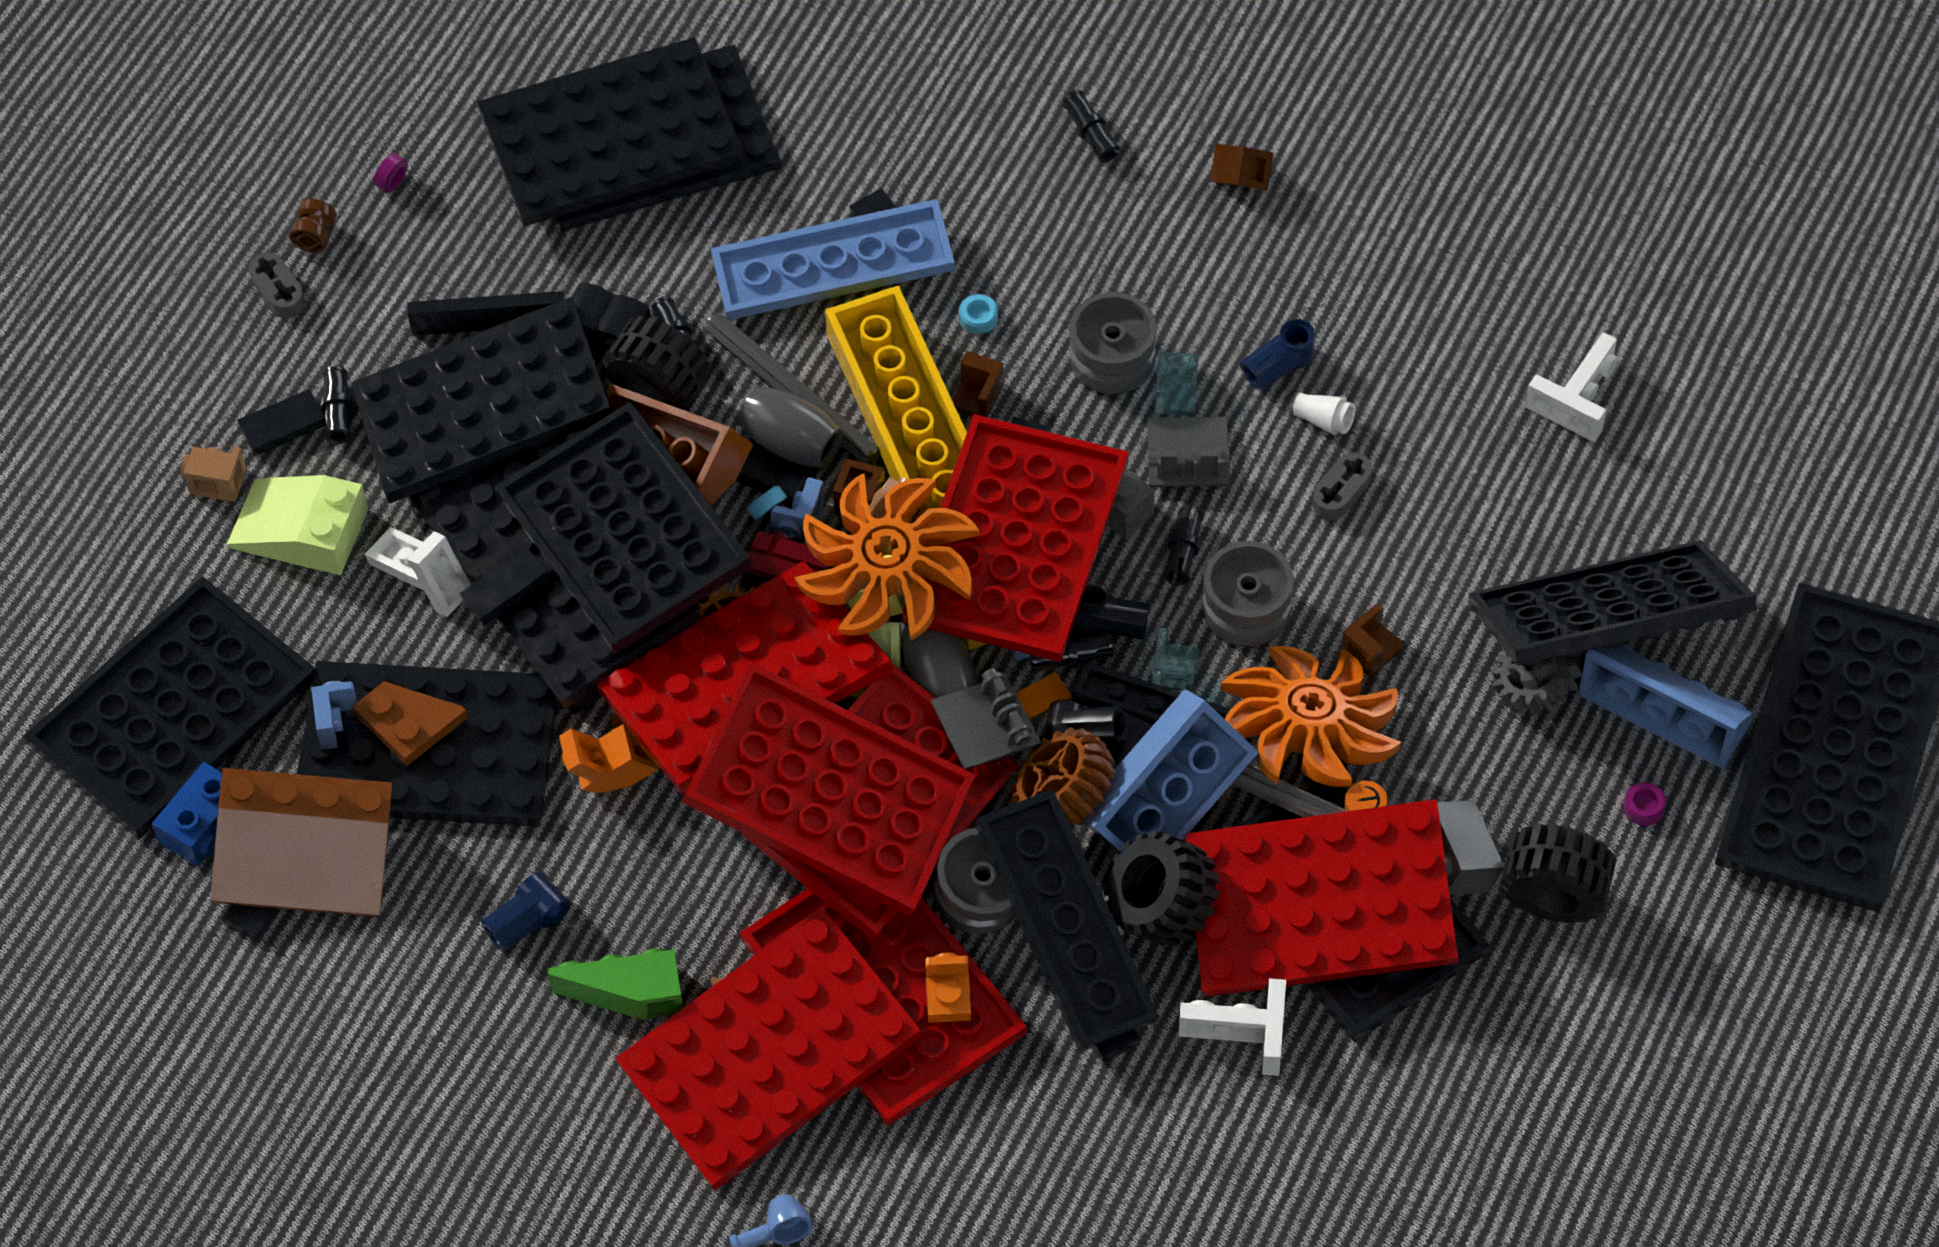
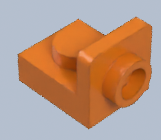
(948, 988)

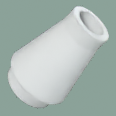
(1327, 412)

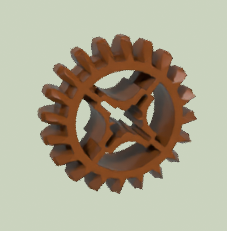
(1071, 765)

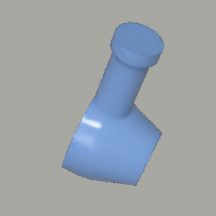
(785, 1224)

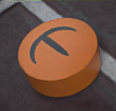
(1364, 796)

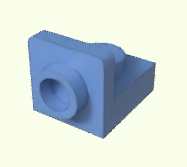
(809, 501)
(328, 703)

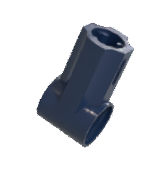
(1279, 356)
(534, 905)

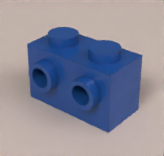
(191, 816)

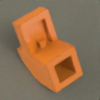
(606, 762)

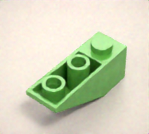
(631, 985)

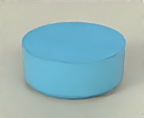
(978, 314)
(766, 502)

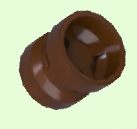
(312, 227)

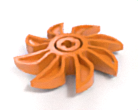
(861, 560)
(1311, 716)

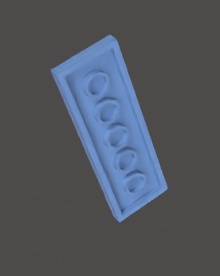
(832, 259)

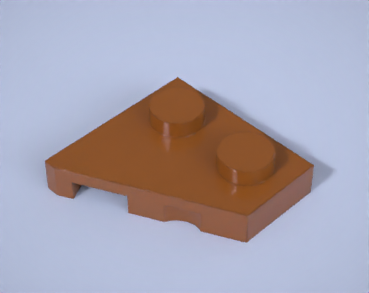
(407, 719)

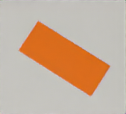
(1040, 694)

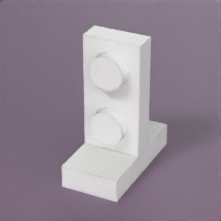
(1573, 404)
(424, 564)
(1240, 1023)

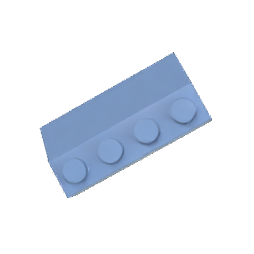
(1665, 703)
(1172, 774)

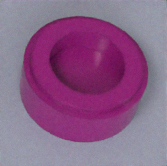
(390, 172)
(1644, 804)

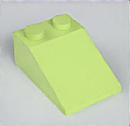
(301, 521)

